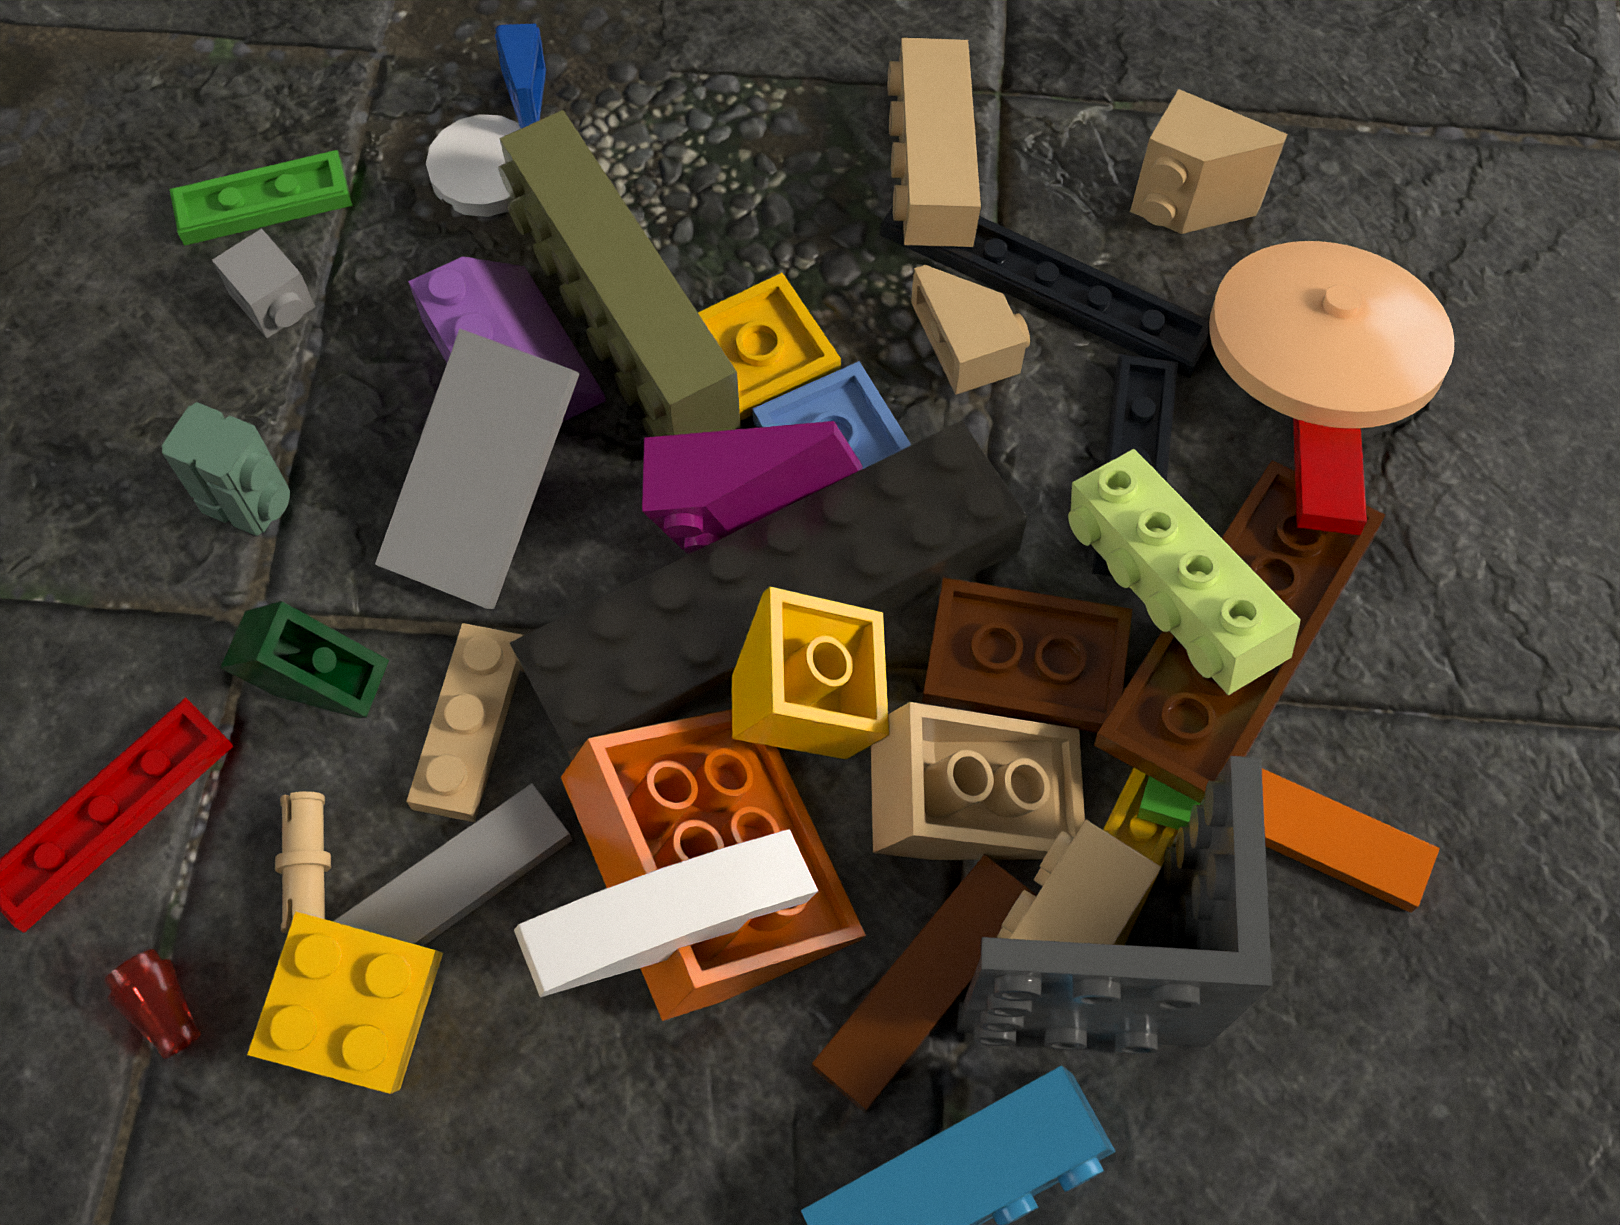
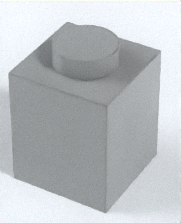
(264, 283)

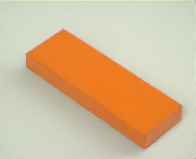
(1345, 843)

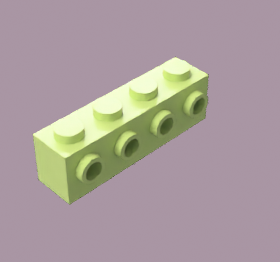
(1182, 572)

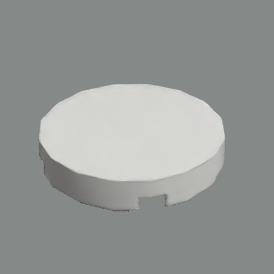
(466, 164)

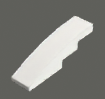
(663, 911)

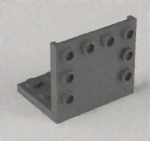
(1141, 994)

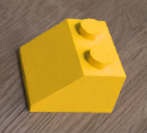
(811, 676)

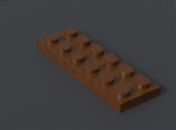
(1185, 724)

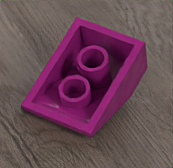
(727, 479)

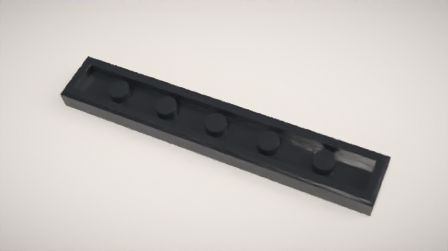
(1072, 292)

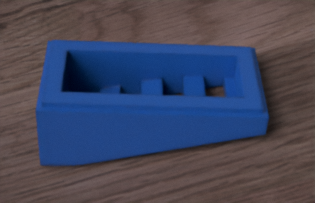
(522, 69)

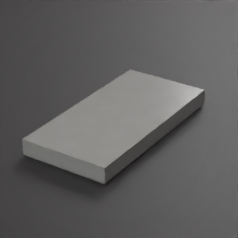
(477, 469)

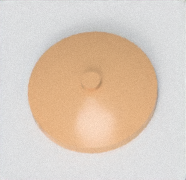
(1331, 334)

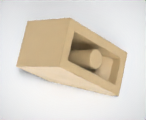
(969, 328)

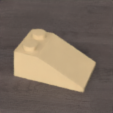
(973, 785)

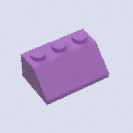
(504, 307)

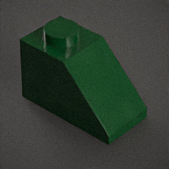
(304, 660)

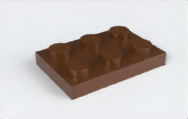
(1027, 655)

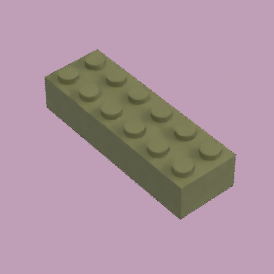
(617, 282)

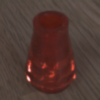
(153, 1002)

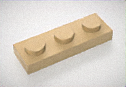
(466, 724)

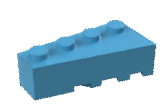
(981, 1164)

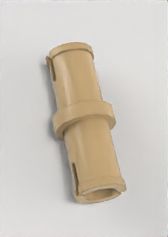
(302, 856)

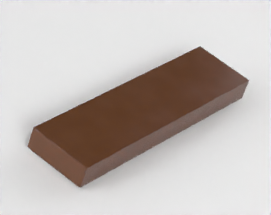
(918, 987)

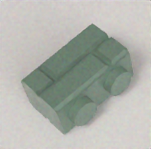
(226, 469)

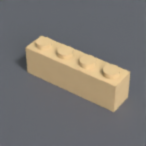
(935, 143)

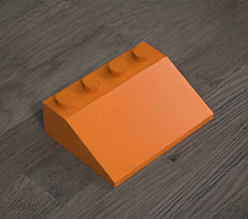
(689, 791)

